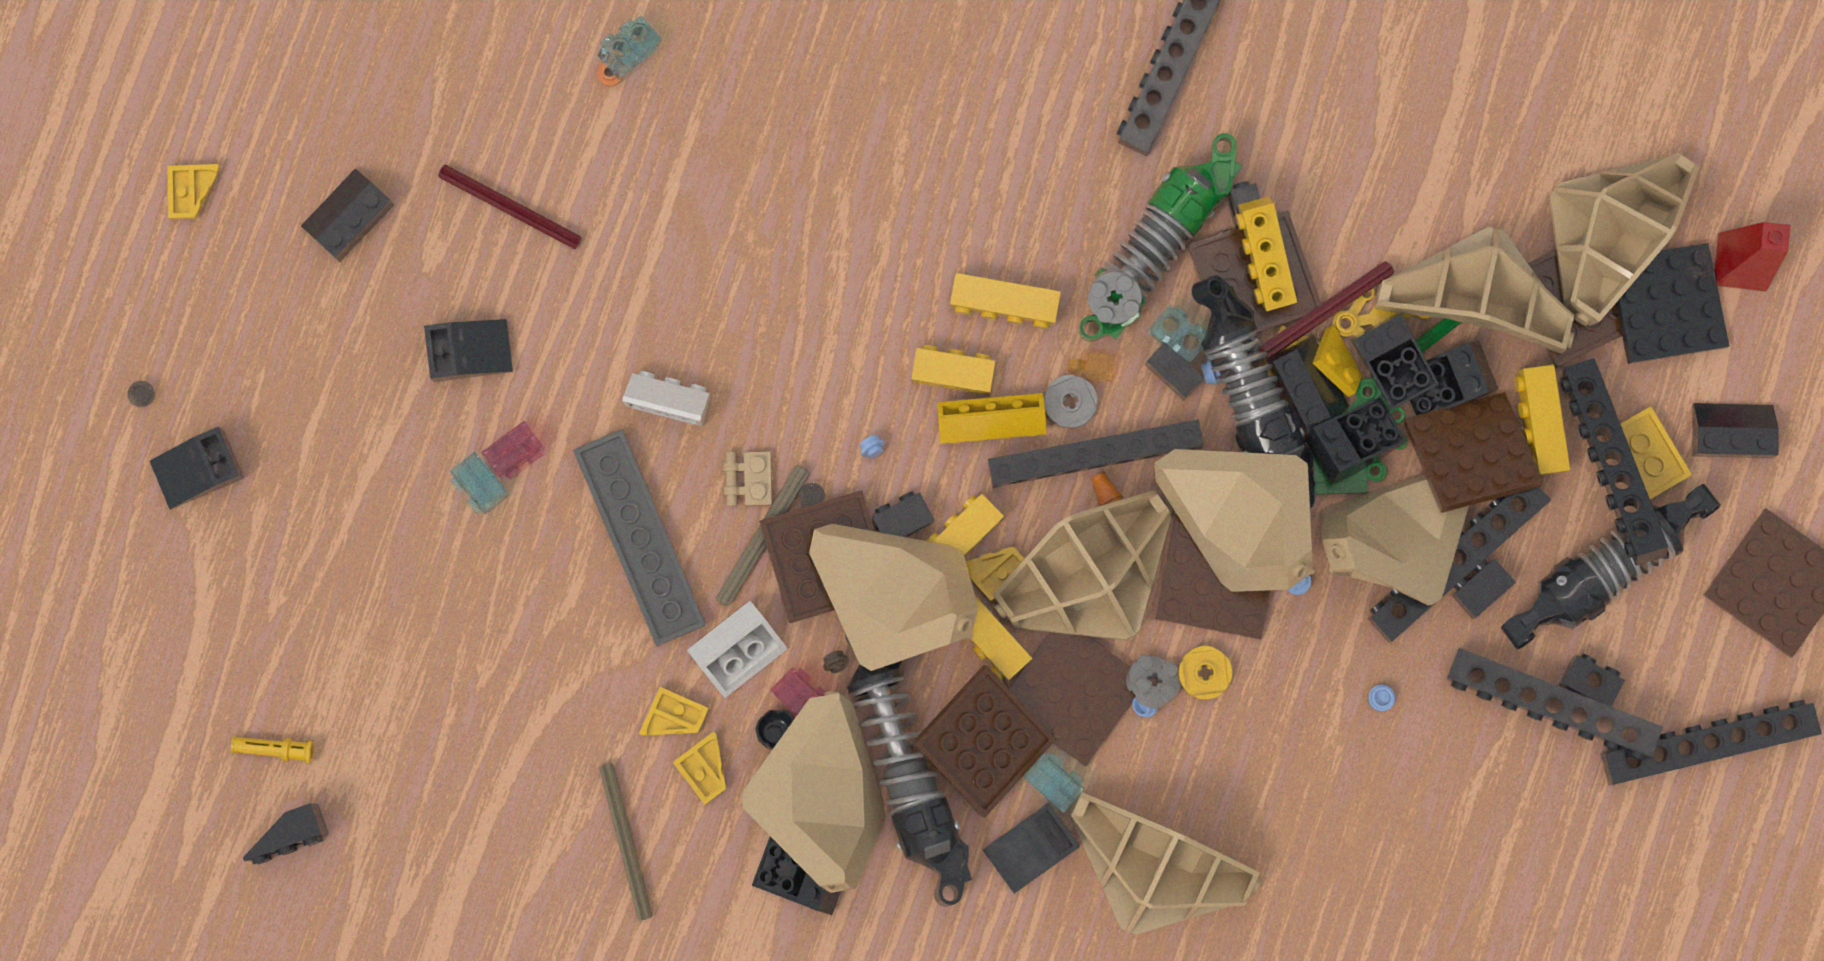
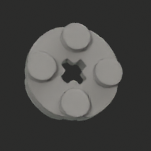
(1101, 289)
(1084, 407)
(1162, 671)

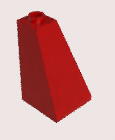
(1751, 255)

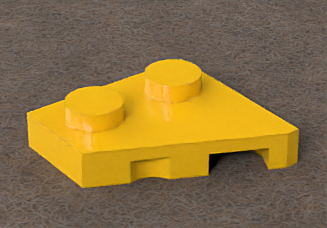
(1336, 362)
(673, 715)

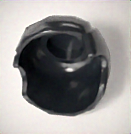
(772, 727)

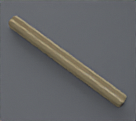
(757, 542)
(625, 841)

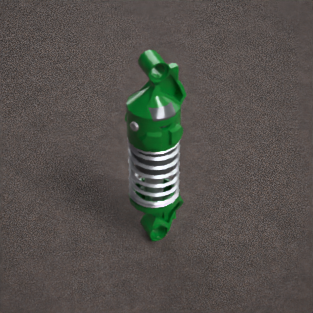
(1170, 218)

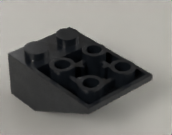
(468, 349)
(1394, 361)
(1461, 377)
(1354, 440)
(196, 468)
(294, 827)
(1031, 848)
(786, 879)

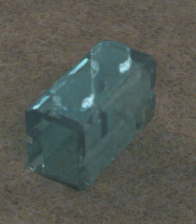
(478, 483)
(1054, 781)

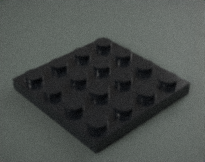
(1673, 307)

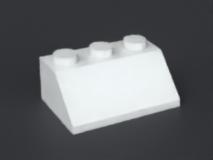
(667, 398)
(737, 649)

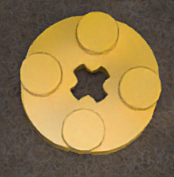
(1215, 661)

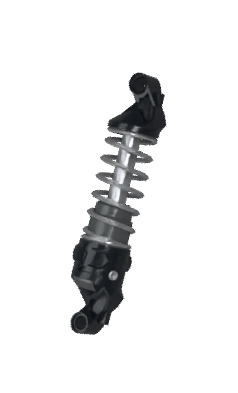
(920, 810)

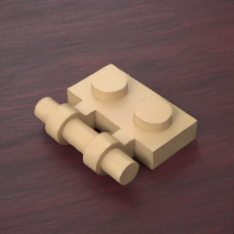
(756, 479)

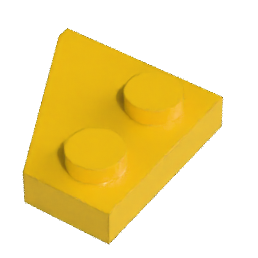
(189, 189)
(993, 569)
(703, 768)

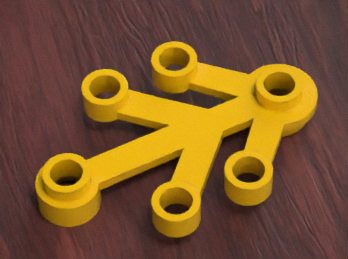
(1373, 318)

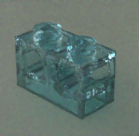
(632, 50)
(1175, 338)

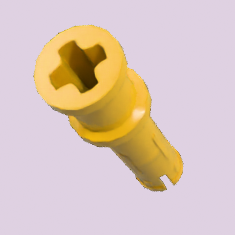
(285, 749)

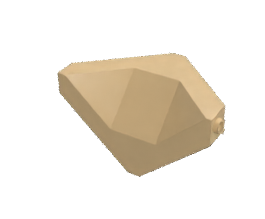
(1614, 228)
(1482, 285)
(1243, 514)
(1394, 538)
(1090, 571)
(894, 592)
(820, 794)
(1154, 872)

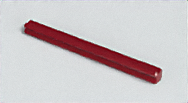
(509, 206)
(1327, 309)

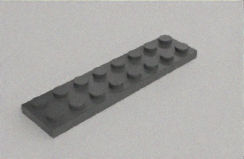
(639, 538)

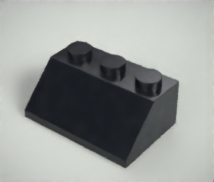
(347, 215)
(1305, 386)
(1734, 431)

